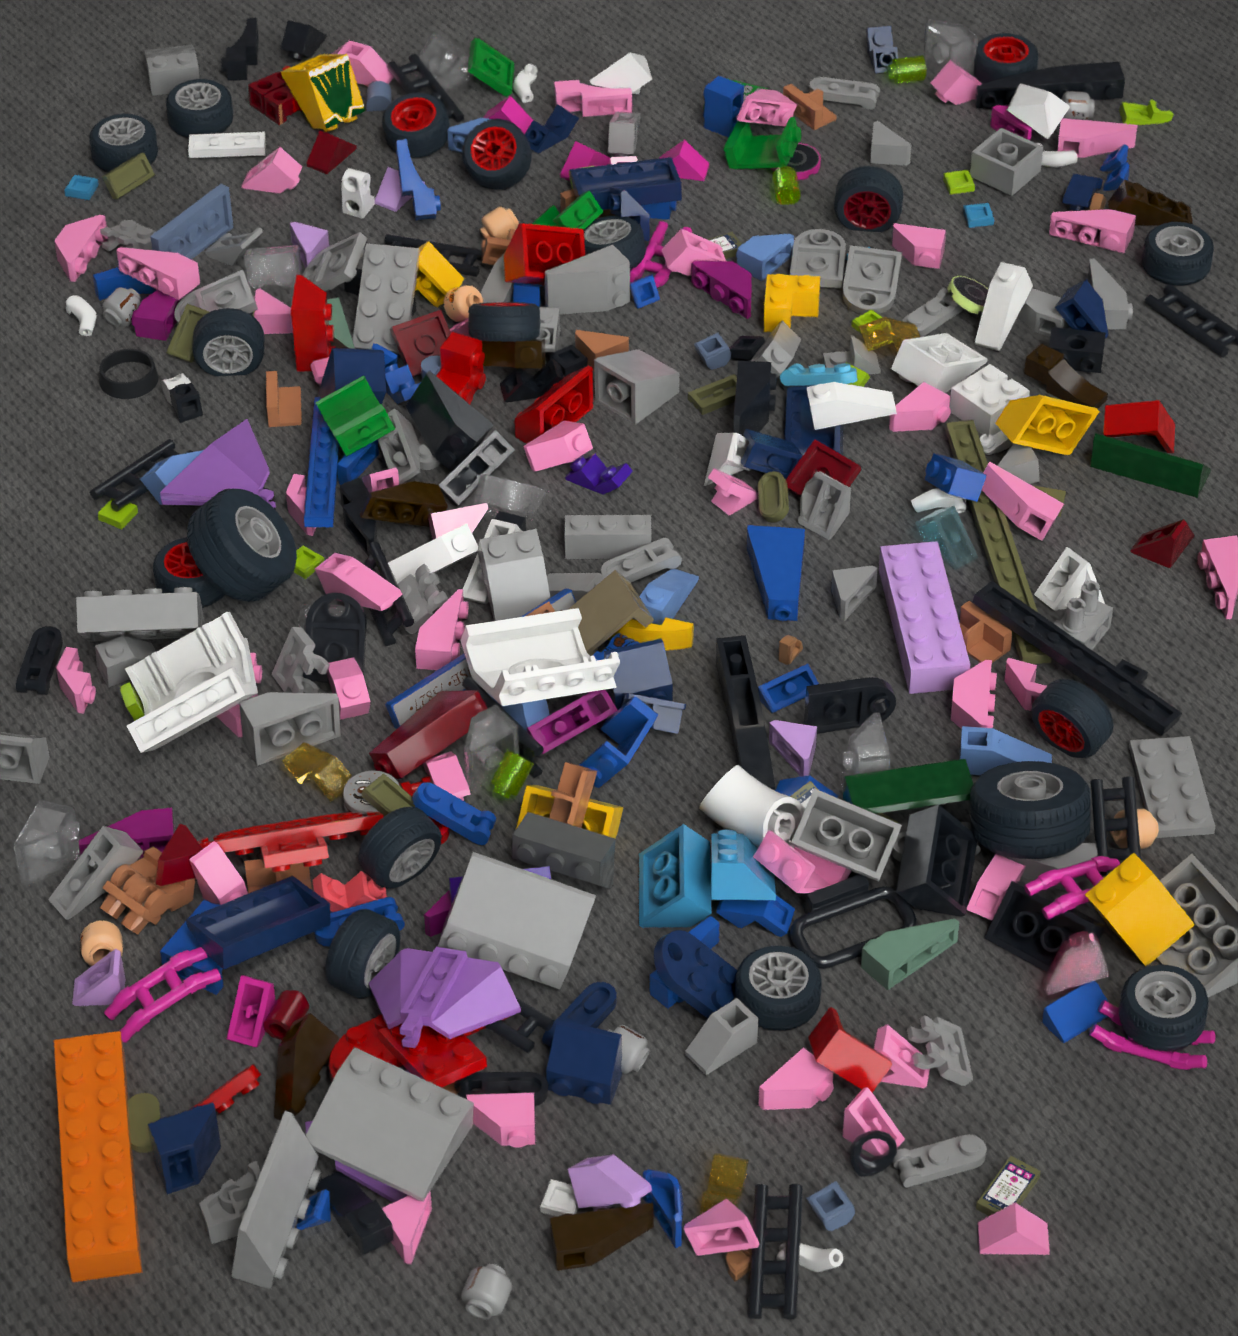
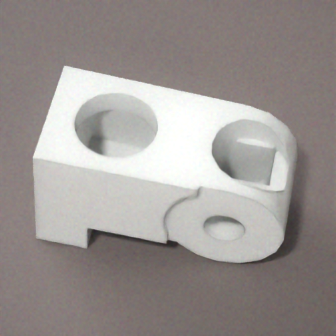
(356, 189)

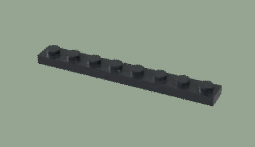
(1077, 658)

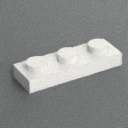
(227, 145)

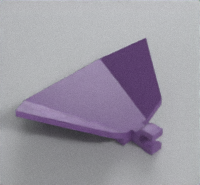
(225, 464)
(441, 992)

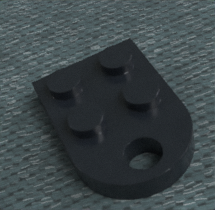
(336, 636)
(847, 703)

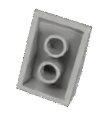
(171, 67)
(589, 283)
(513, 573)
(282, 721)

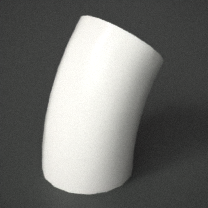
(751, 807)

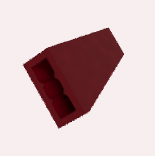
(427, 732)

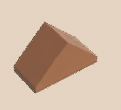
(598, 344)

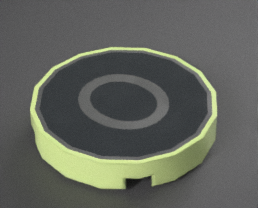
(968, 293)

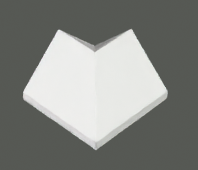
(628, 72)
(1038, 109)

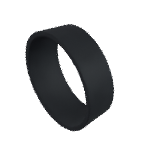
(132, 389)

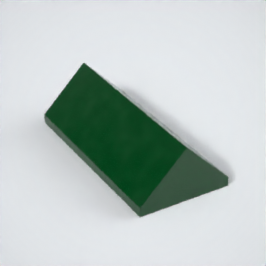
(1148, 466)
(909, 787)

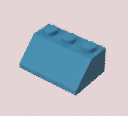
(736, 871)
(675, 880)

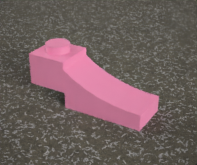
(592, 99)

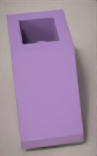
(605, 1182)

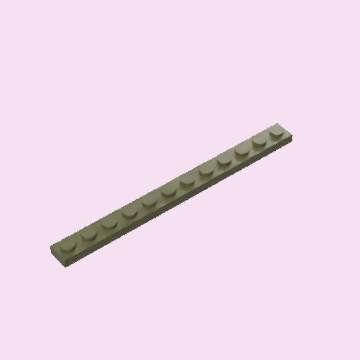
(995, 533)

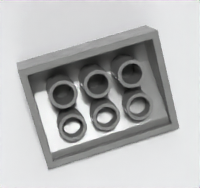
(139, 615)
(517, 920)
(1212, 943)
(390, 1124)
(276, 1206)

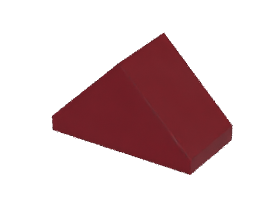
(329, 152)
(174, 861)

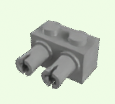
(1086, 616)

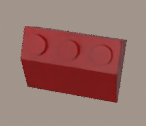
(540, 249)
(310, 323)
(563, 402)

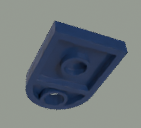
(695, 972)

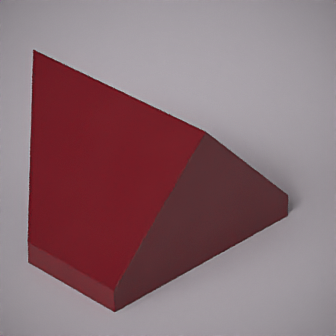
(1164, 544)

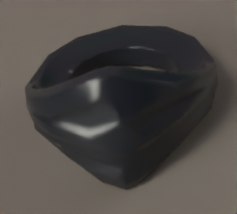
(868, 1166)

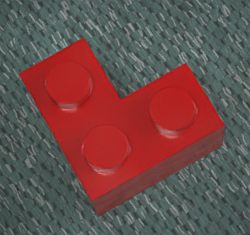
(462, 365)

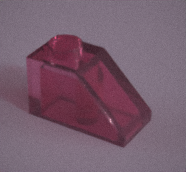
(1075, 964)

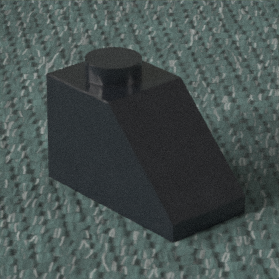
(301, 40)

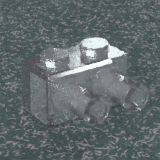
(273, 266)

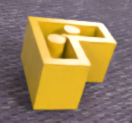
(435, 275)
(790, 297)

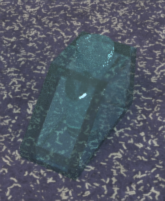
(947, 529)

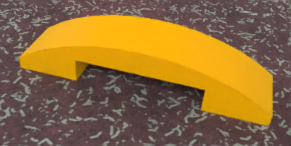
(674, 633)

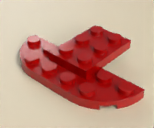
(294, 839)
(433, 1059)

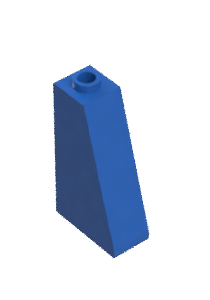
(777, 566)

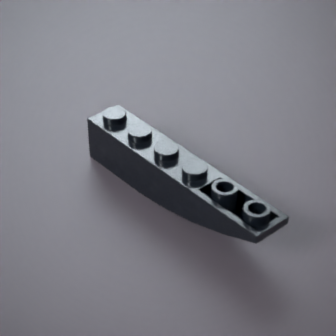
(1097, 79)
(744, 708)

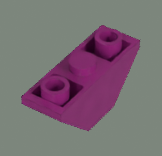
(725, 283)

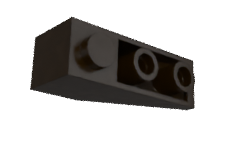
(1148, 206)
(405, 503)
(299, 1061)
(591, 1236)

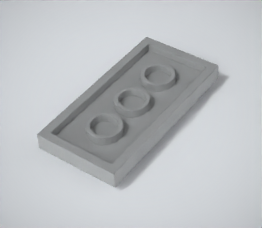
(385, 294)
(1172, 786)

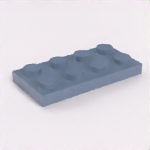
(197, 225)

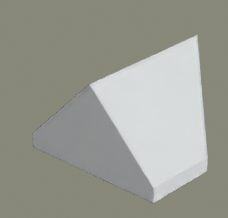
(727, 454)
(1065, 580)

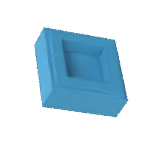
(81, 187)
(978, 215)

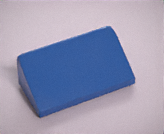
(786, 688)
(1074, 1011)

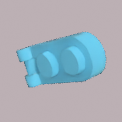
(817, 374)

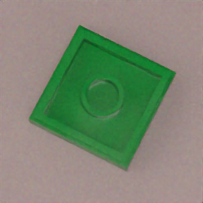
(491, 67)

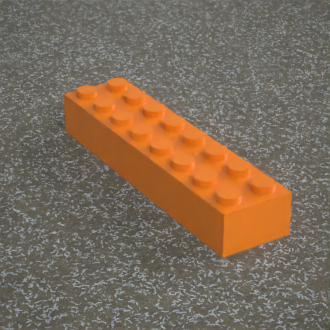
(96, 1157)

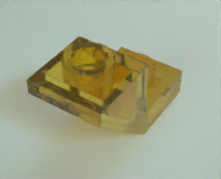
(886, 331)
(322, 767)
(725, 1181)

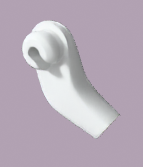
(523, 81)
(1058, 158)
(84, 313)
(995, 443)
(936, 499)
(815, 1258)

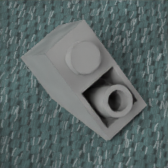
(550, 328)
(723, 1036)

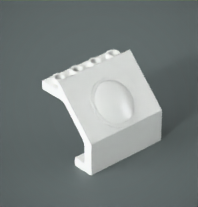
(534, 658)
(191, 682)

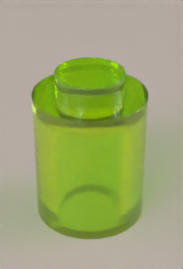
(907, 69)
(786, 185)
(511, 774)

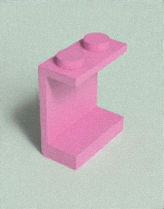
(797, 867)

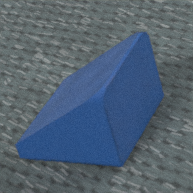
(527, 293)

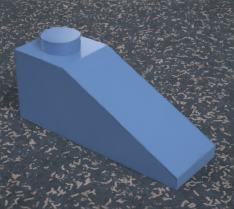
(667, 594)

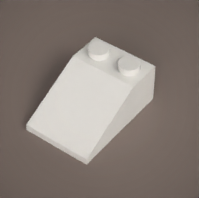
(936, 361)

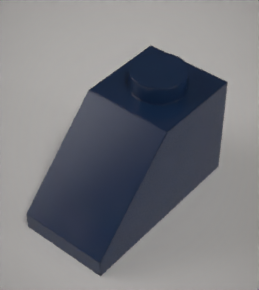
(1083, 308)

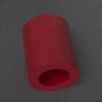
(287, 1009)

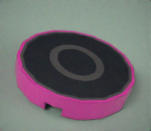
(804, 161)

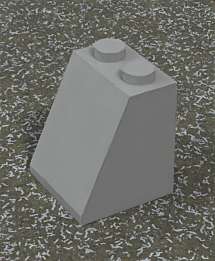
(633, 384)

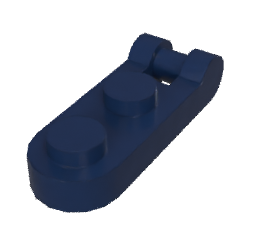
(588, 1008)

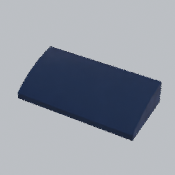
(644, 180)
(800, 426)
(259, 921)

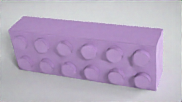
(923, 616)

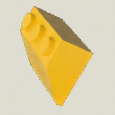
(1046, 423)
(599, 816)

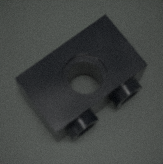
(1081, 348)

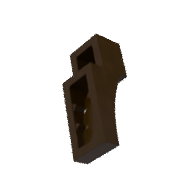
(514, 353)
(1061, 379)

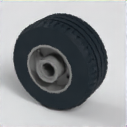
(241, 545)
(1030, 810)

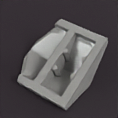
(231, 248)
(824, 505)

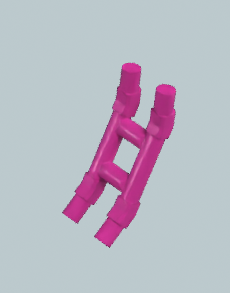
(654, 248)
(1065, 877)
(178, 990)
(1118, 1043)

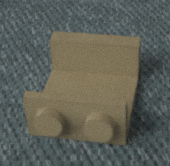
(608, 609)

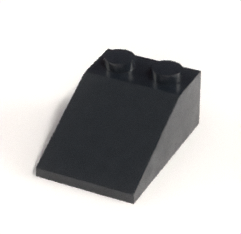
(753, 396)
(446, 421)

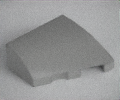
(226, 1208)

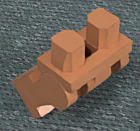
(137, 889)

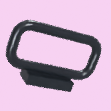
(838, 900)

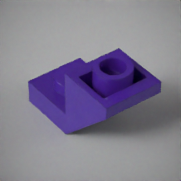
(594, 475)

